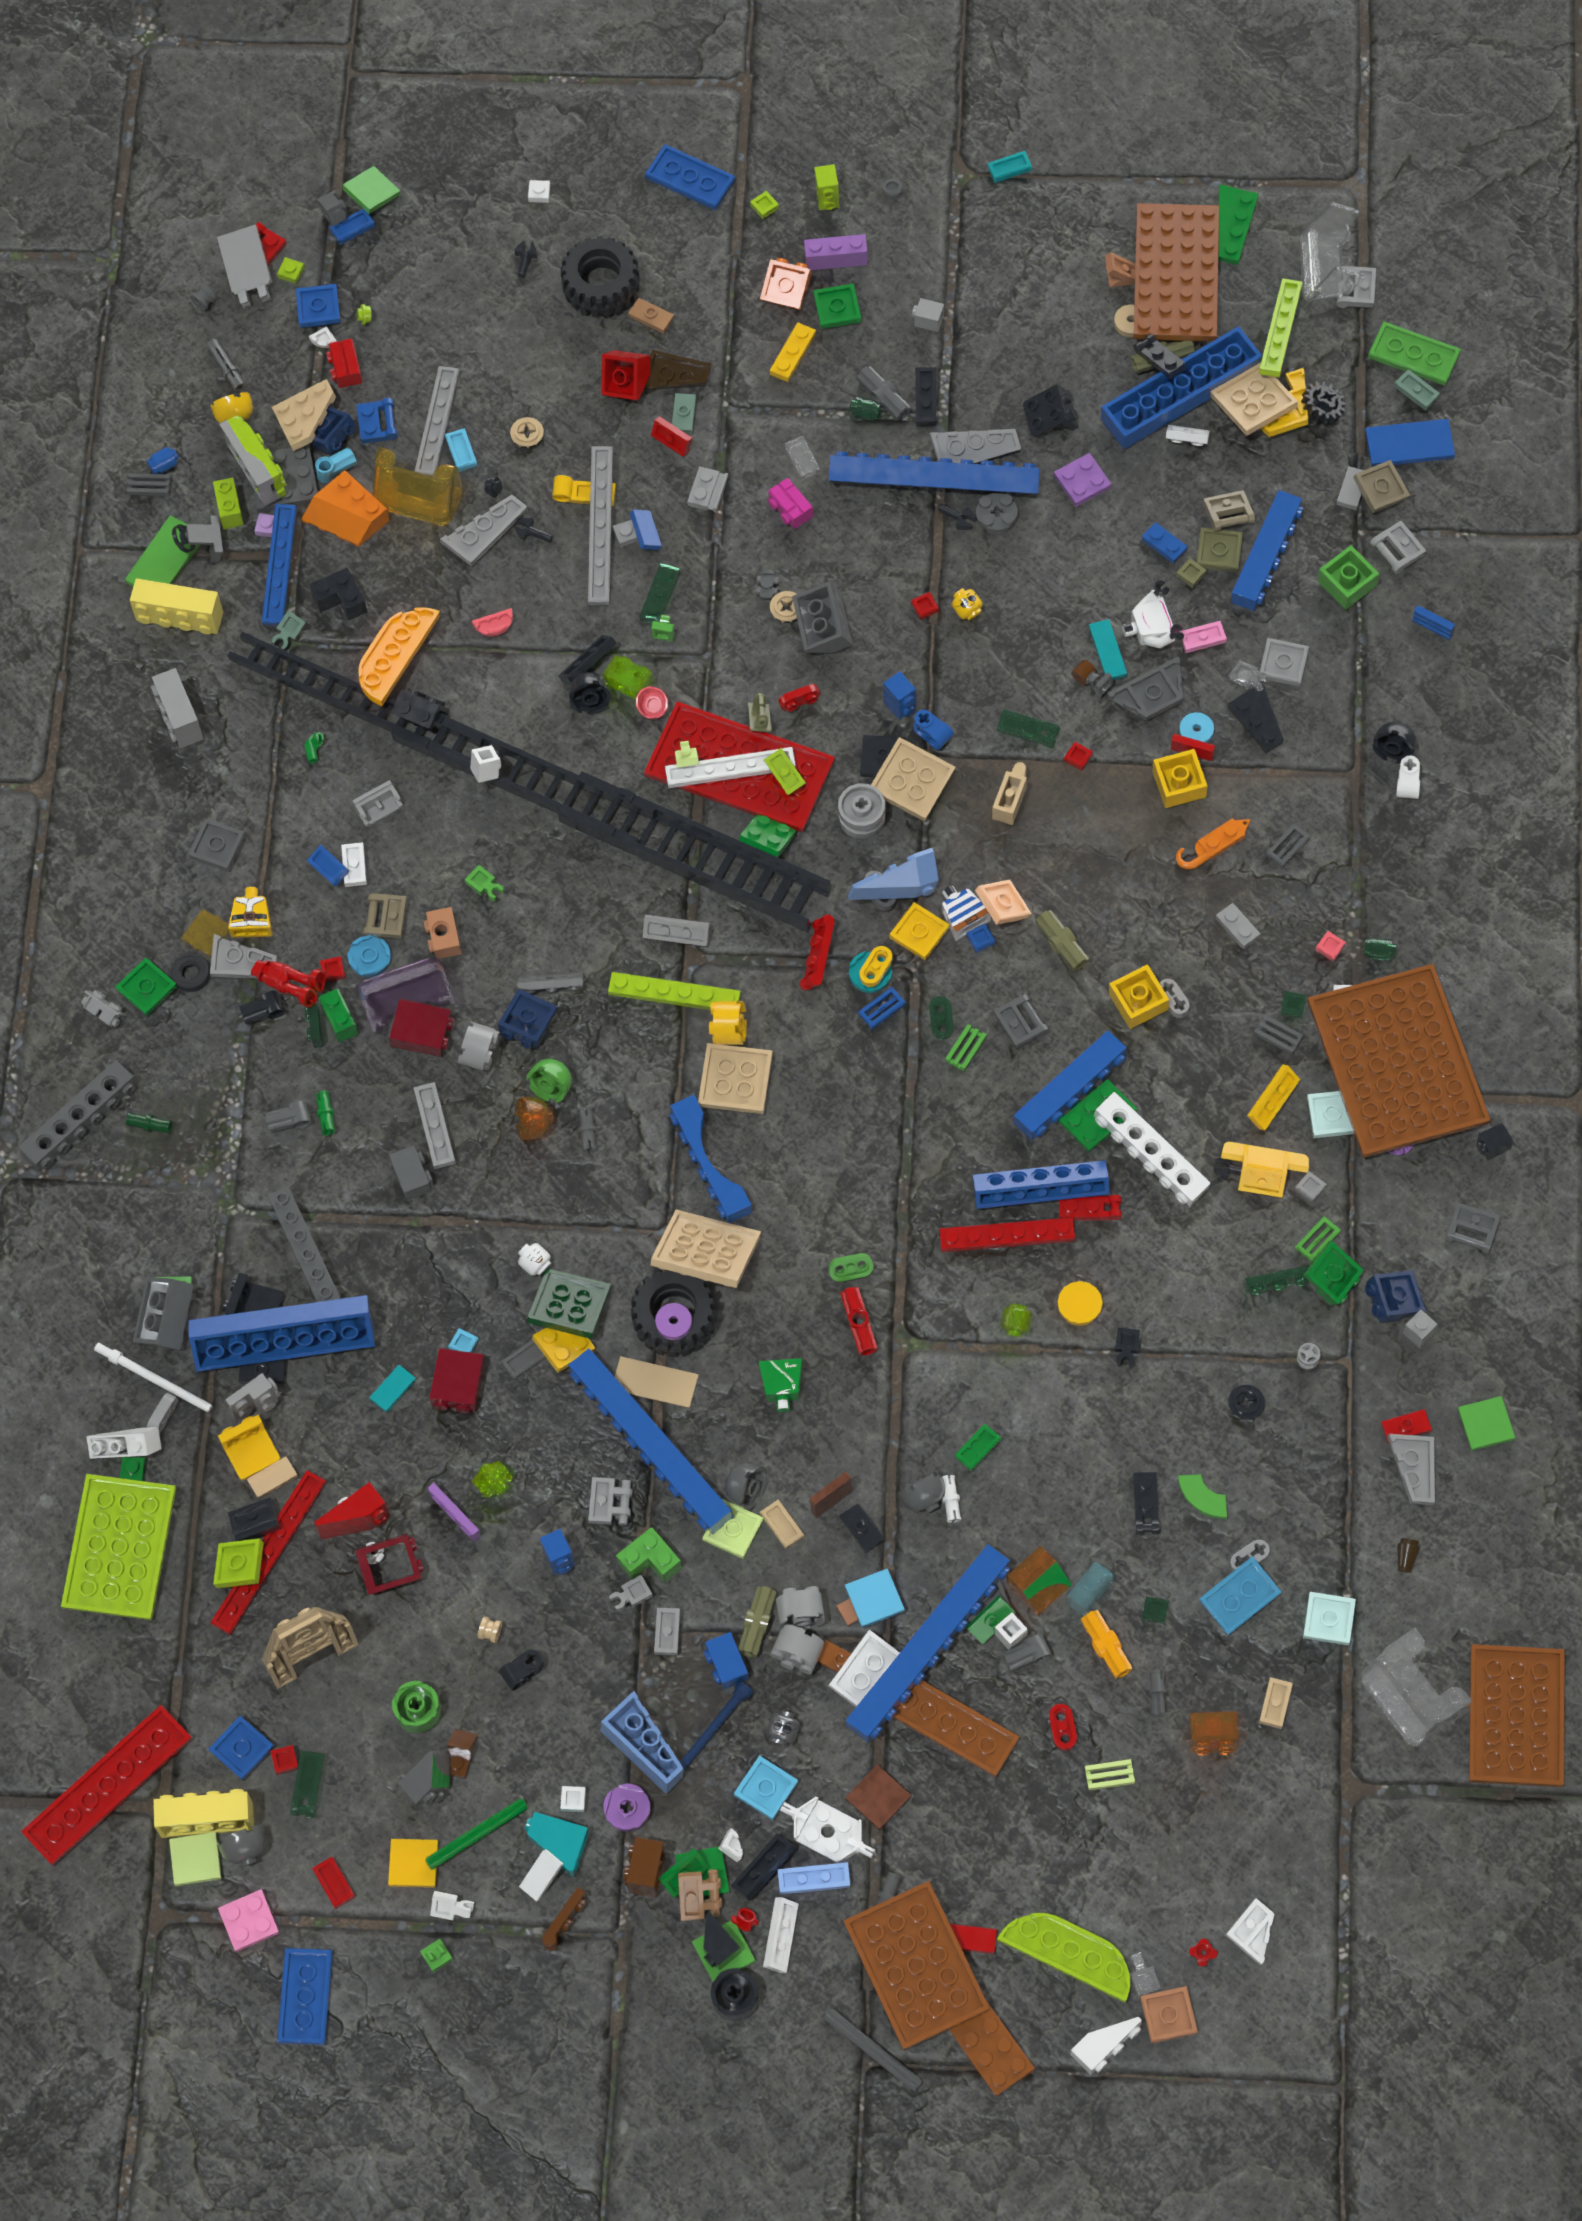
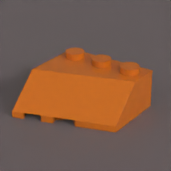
(346, 510)

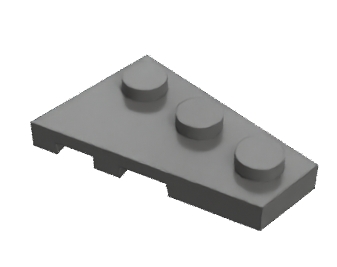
(235, 960)

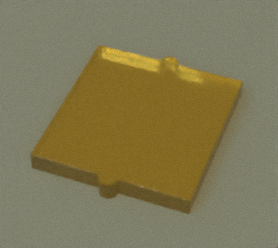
(202, 931)

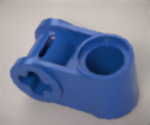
(932, 729)

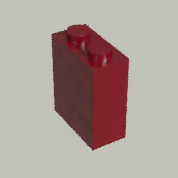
(421, 1028)
(457, 1380)

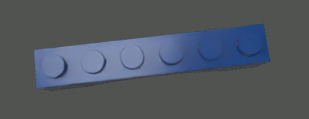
(730, 1196)

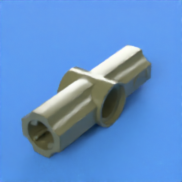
(1179, 348)
(1062, 940)
(757, 1621)

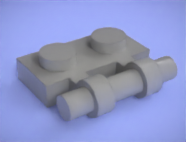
(602, 1501)

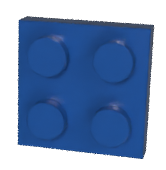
(318, 305)
(241, 1748)

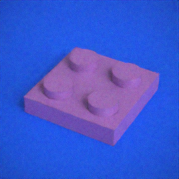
(1082, 479)

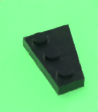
(1258, 718)

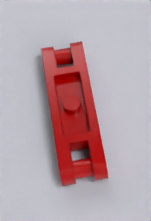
(818, 953)

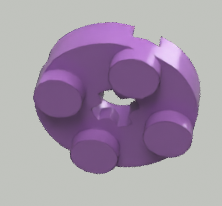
(633, 1819)

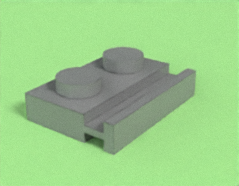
(707, 489)

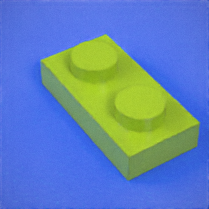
(784, 771)

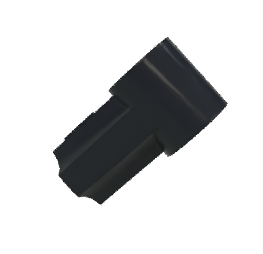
(269, 1007)

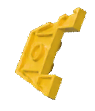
(1295, 418)

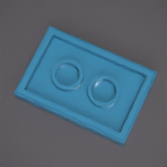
(1240, 1596)

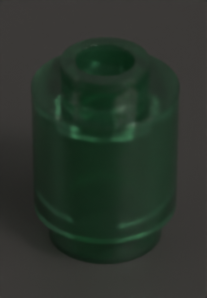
(865, 408)
(1379, 948)

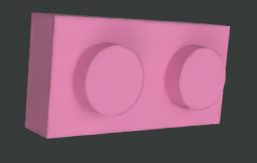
(1203, 637)

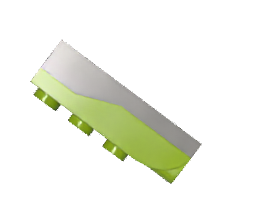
(254, 459)

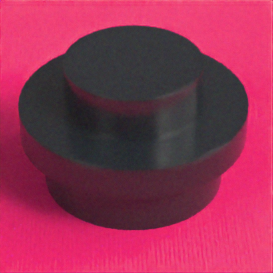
(493, 486)

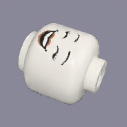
(534, 1259)

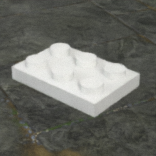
(863, 1668)

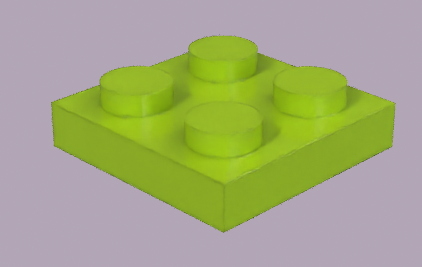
(238, 1563)

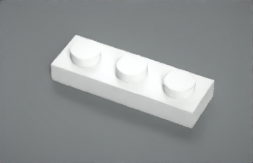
(780, 1935)

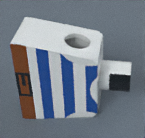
(963, 911)

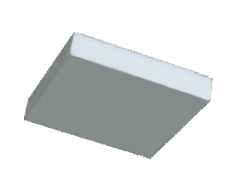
(1284, 661)

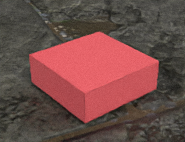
(1330, 946)

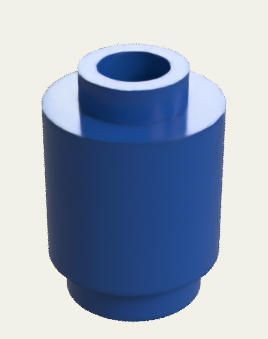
(163, 460)

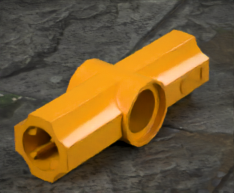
(1106, 1644)

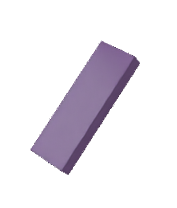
(454, 1512)

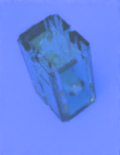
(1089, 1588)

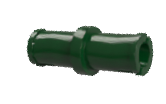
(149, 1123)

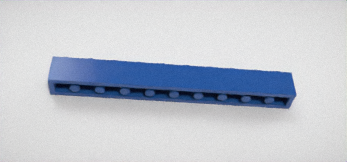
(934, 474)
(650, 1441)
(928, 1643)

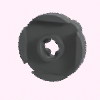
(999, 502)

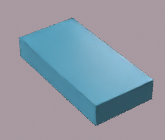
(461, 449)

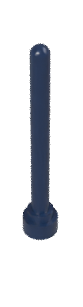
(740, 1693)

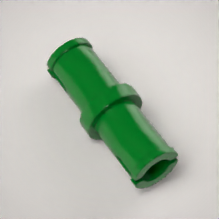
(325, 1113)

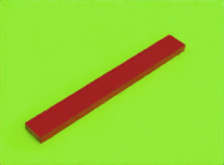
(274, 1545)

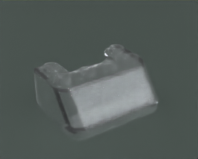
(1407, 1694)

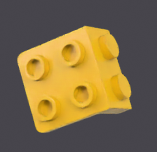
(248, 1447)

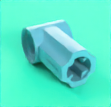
(335, 464)

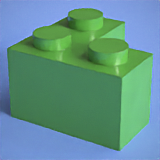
(649, 1551)

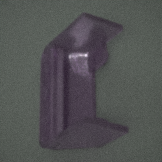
(415, 983)

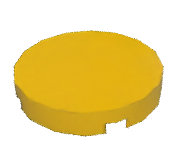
(1079, 1303)

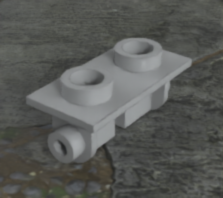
(97, 1002)

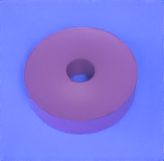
(670, 1312)

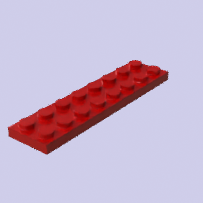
(106, 1785)

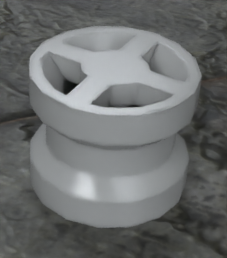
(1309, 1351)

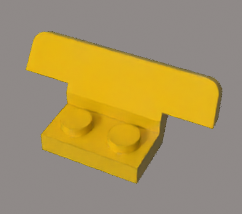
(1264, 1168)

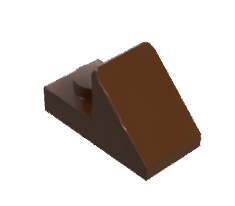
(461, 1749)

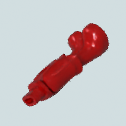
(279, 976)

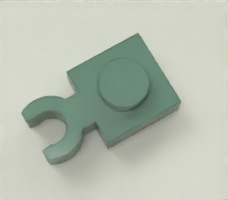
(289, 627)

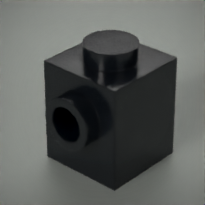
(1494, 1141)

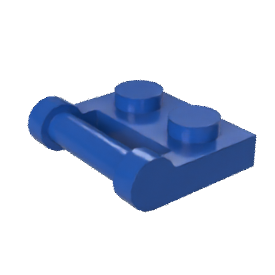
(370, 423)

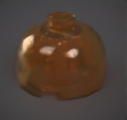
(534, 1117)

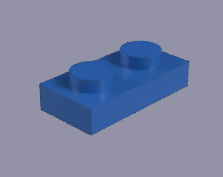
(1164, 543)

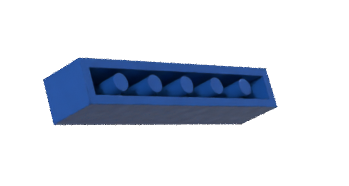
(1266, 551)
(1070, 1085)

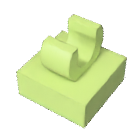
(686, 756)

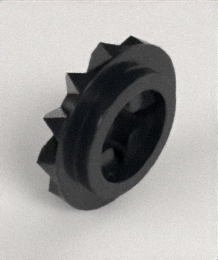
(1252, 1394)

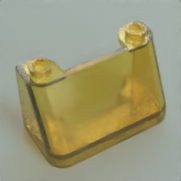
(414, 493)

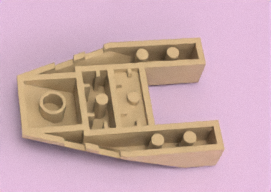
(302, 1637)

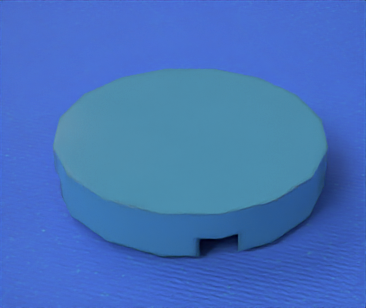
(369, 956)

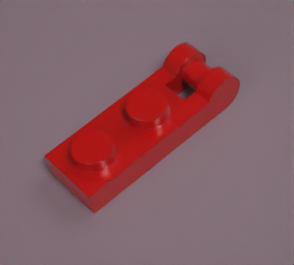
(1091, 1208)

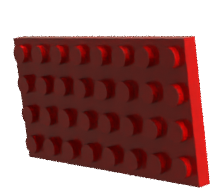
(755, 794)

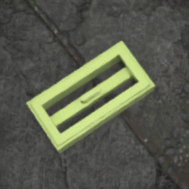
(1110, 1765)

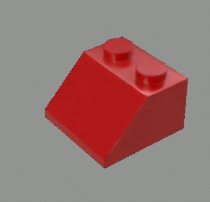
(624, 374)

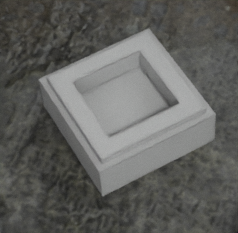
(1310, 1187)

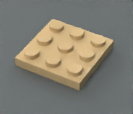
(1253, 399)
(912, 778)
(735, 1078)

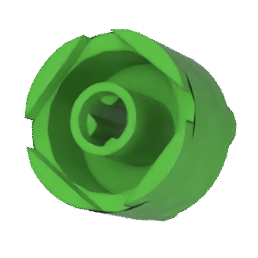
(429, 1707)

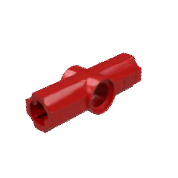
(861, 1333)

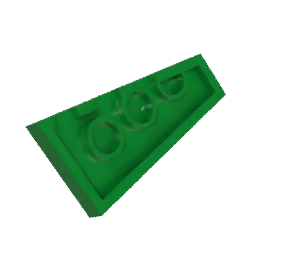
(1235, 217)

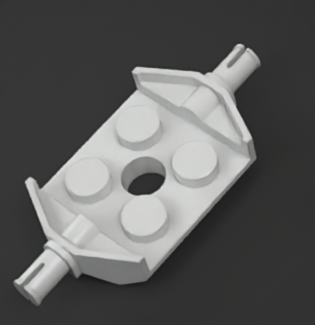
(816, 1815)

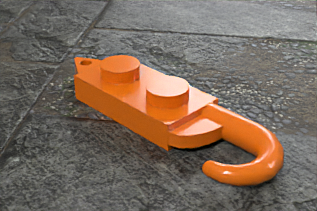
(1215, 843)

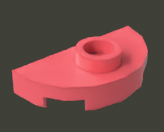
(494, 624)

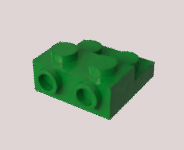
(1333, 1274)

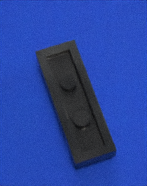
(925, 396)
(588, 658)
(763, 1867)

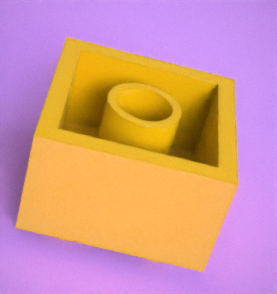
(1179, 778)
(1138, 996)

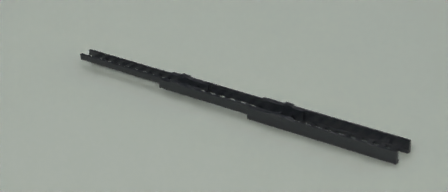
(573, 818)

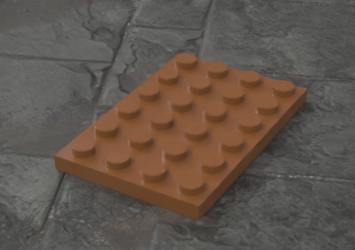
(1516, 1715)
(916, 1965)

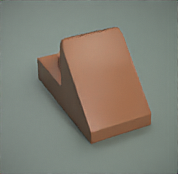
(1119, 270)

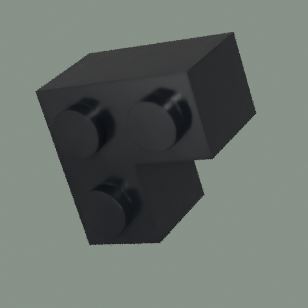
(339, 590)

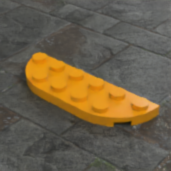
(393, 651)

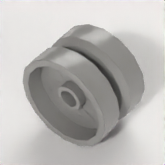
(861, 811)

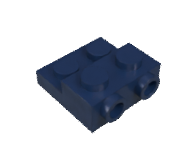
(333, 431)
(527, 1019)
(1394, 1295)

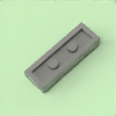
(676, 930)

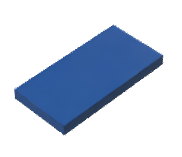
(690, 177)
(1410, 442)
(305, 1996)

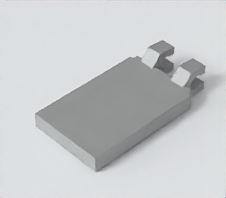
(245, 264)

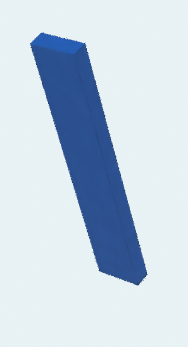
(279, 564)

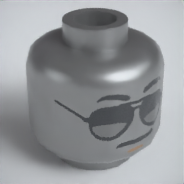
(783, 1728)

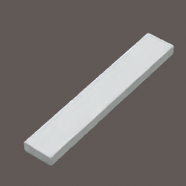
(722, 768)

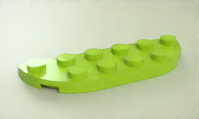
(1070, 1952)

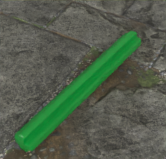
(476, 1834)

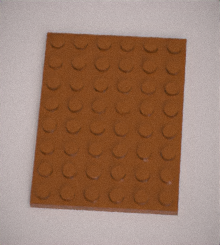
(1398, 1060)

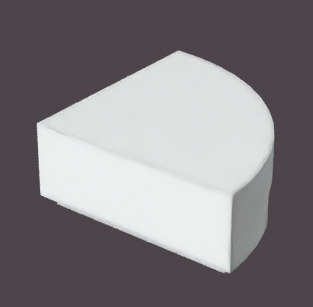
(322, 338)
(731, 1845)

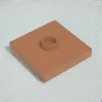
(1168, 2015)

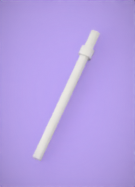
(117, 1358)

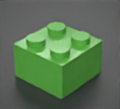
(1348, 577)

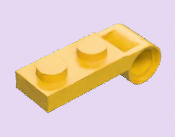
(574, 491)

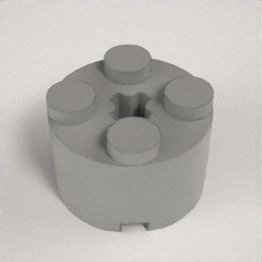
(478, 1045)
(800, 1607)
(797, 1649)

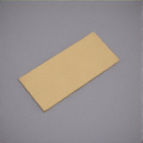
(656, 1381)

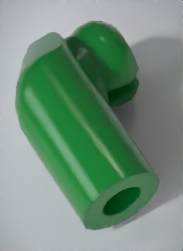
(312, 746)

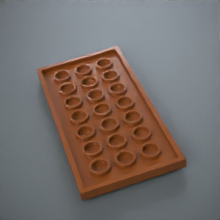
(1176, 272)

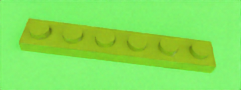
(1280, 328)
(668, 991)

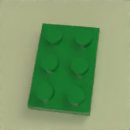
(1081, 1121)

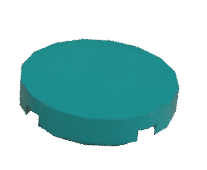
(854, 974)

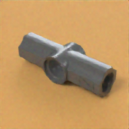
(884, 393)

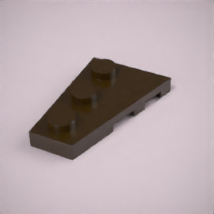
(676, 371)

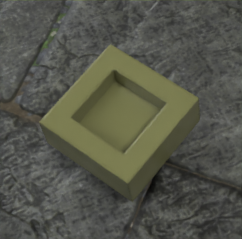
(1191, 573)

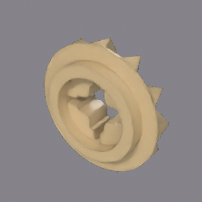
(518, 432)
(776, 606)

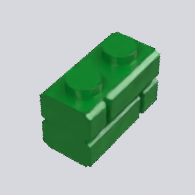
(338, 1015)

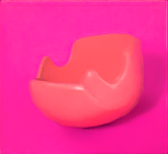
(651, 702)

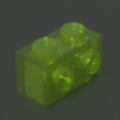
(627, 676)

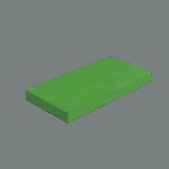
(1414, 352)
(162, 558)

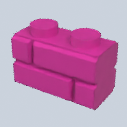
(790, 503)

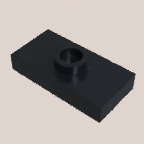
(271, 1369)
(861, 1528)

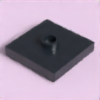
(874, 753)

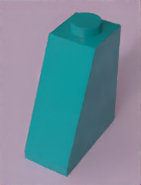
(560, 1838)

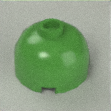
(550, 1080)

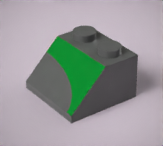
(428, 1778)

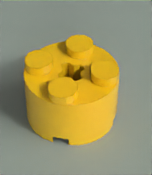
(728, 1022)

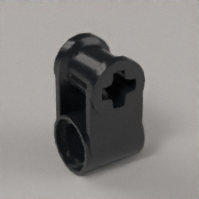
(519, 1670)

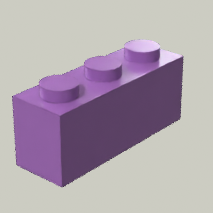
(836, 252)

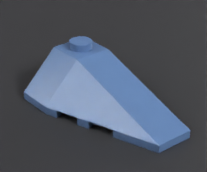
(906, 881)

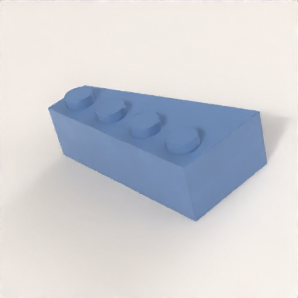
(642, 1742)

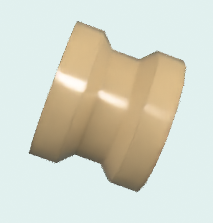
(489, 1629)

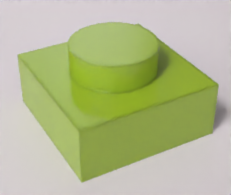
(764, 205)
(290, 270)

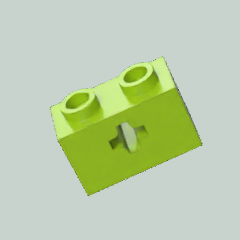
(826, 187)
(228, 503)

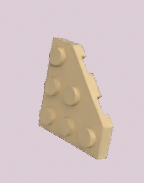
(303, 413)

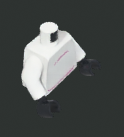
(1152, 620)

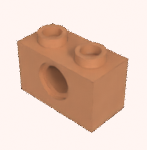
(444, 945)

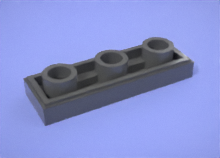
(550, 982)

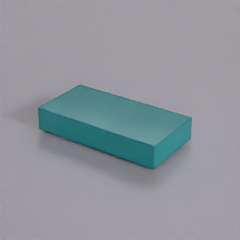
(1009, 166)
(392, 1389)

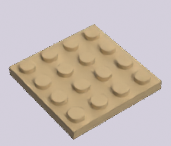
(705, 1248)

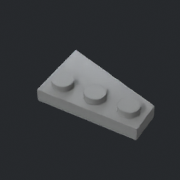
(1416, 1466)

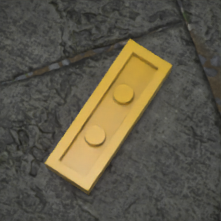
(792, 352)
(1273, 1097)

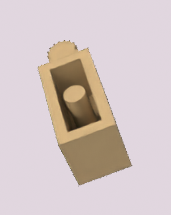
(1010, 794)

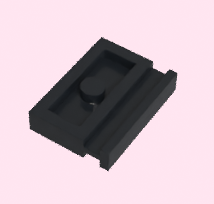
(254, 1520)

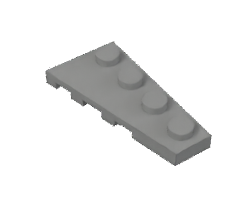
(974, 444)
(484, 531)

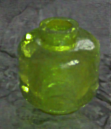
(1016, 1319)

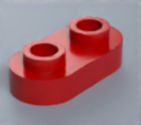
(804, 695)
(1062, 1728)

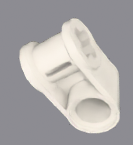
(1408, 780)

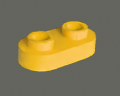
(875, 967)

